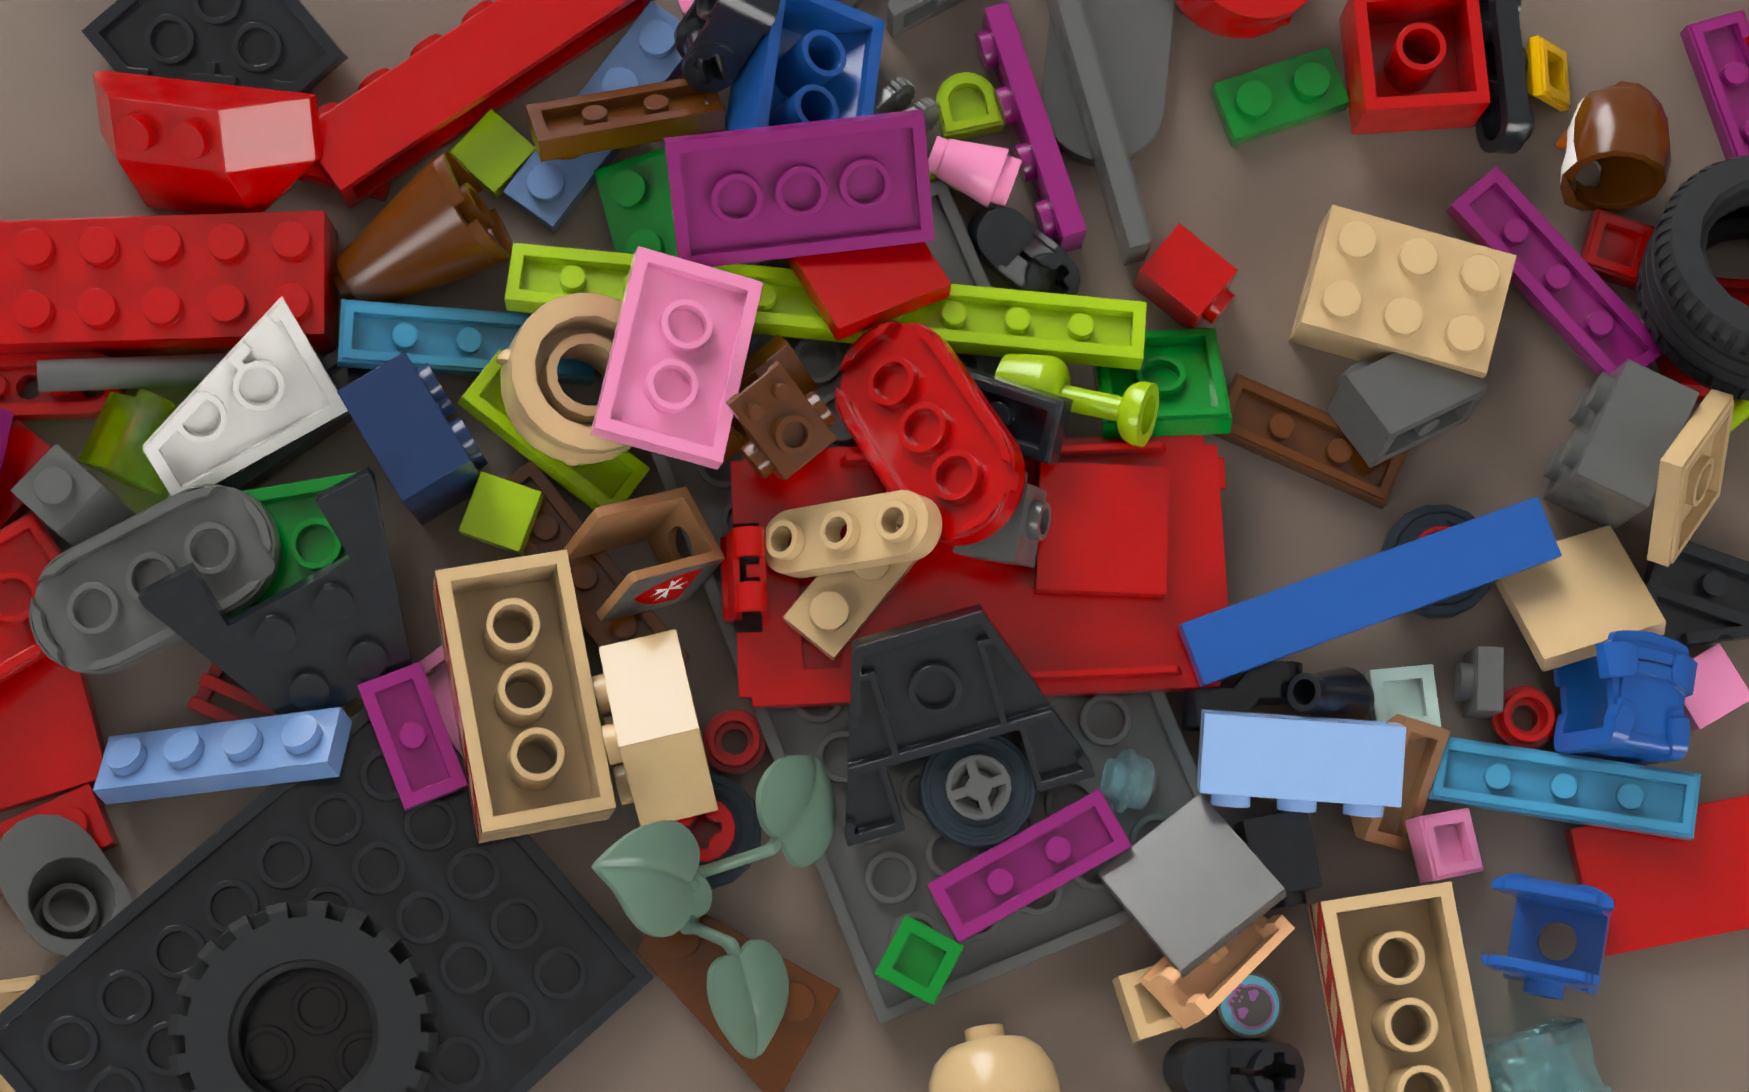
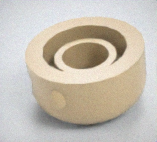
(550, 421)

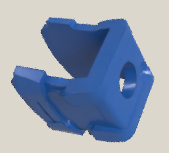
(1627, 700)
(1541, 905)

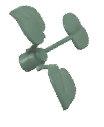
(666, 891)

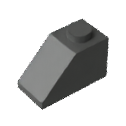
(1400, 404)
(70, 497)

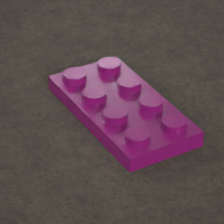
(800, 188)

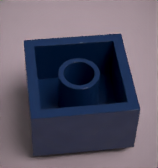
(407, 429)

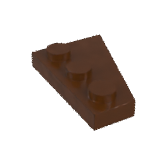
(683, 967)

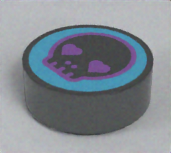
(1251, 1007)

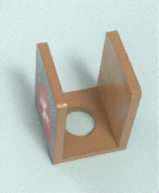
(655, 520)

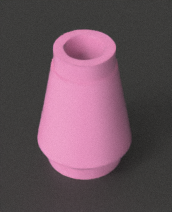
(975, 169)

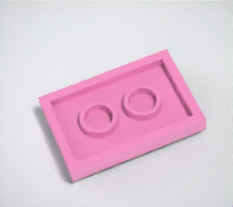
(677, 358)

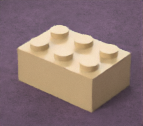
(1401, 291)

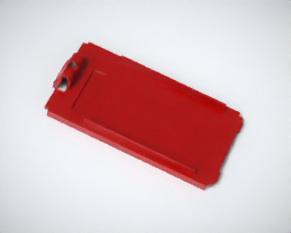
(1062, 639)

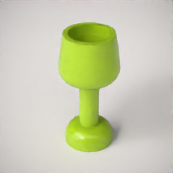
(1133, 411)

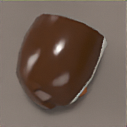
(1628, 141)

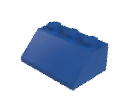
(809, 67)

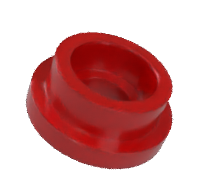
(1542, 712)
(722, 725)

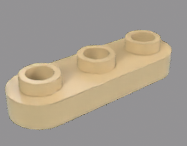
(869, 538)

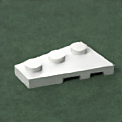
(247, 406)

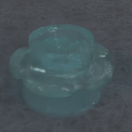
(1127, 781)

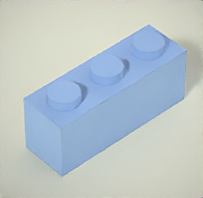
(1301, 761)

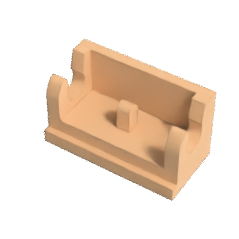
(1212, 981)

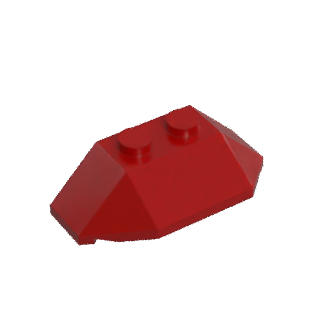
(207, 142)

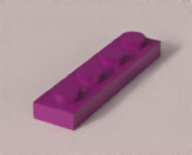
(1021, 104)
(1553, 275)

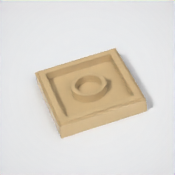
(1690, 477)
(1579, 599)

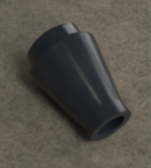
(1332, 694)

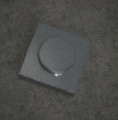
(1480, 682)

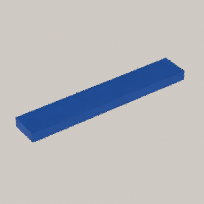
(1368, 591)

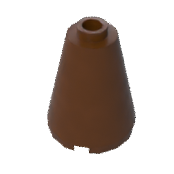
(424, 238)

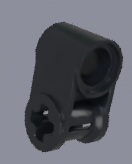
(719, 39)

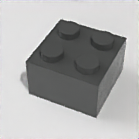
(1617, 444)

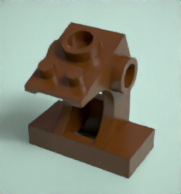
(777, 414)

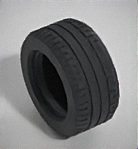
(1679, 297)

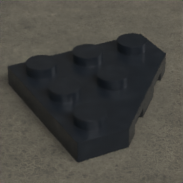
(218, 42)

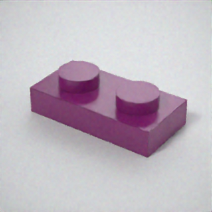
(412, 736)

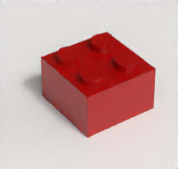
(1413, 64)

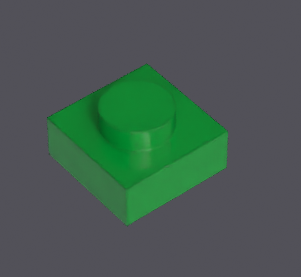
(919, 960)

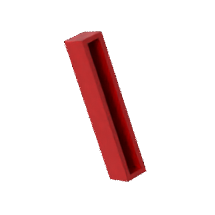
(454, 82)

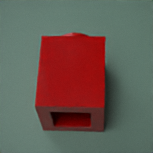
(1187, 279)

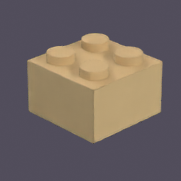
(653, 729)

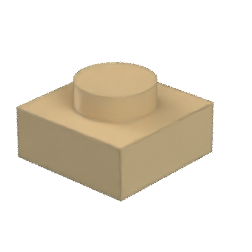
(1140, 1009)

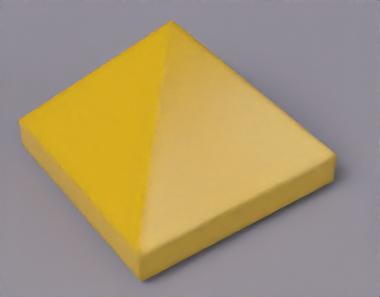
(1547, 73)

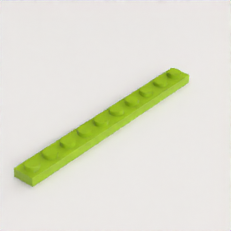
(970, 319)

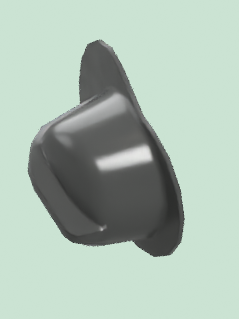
(58, 882)

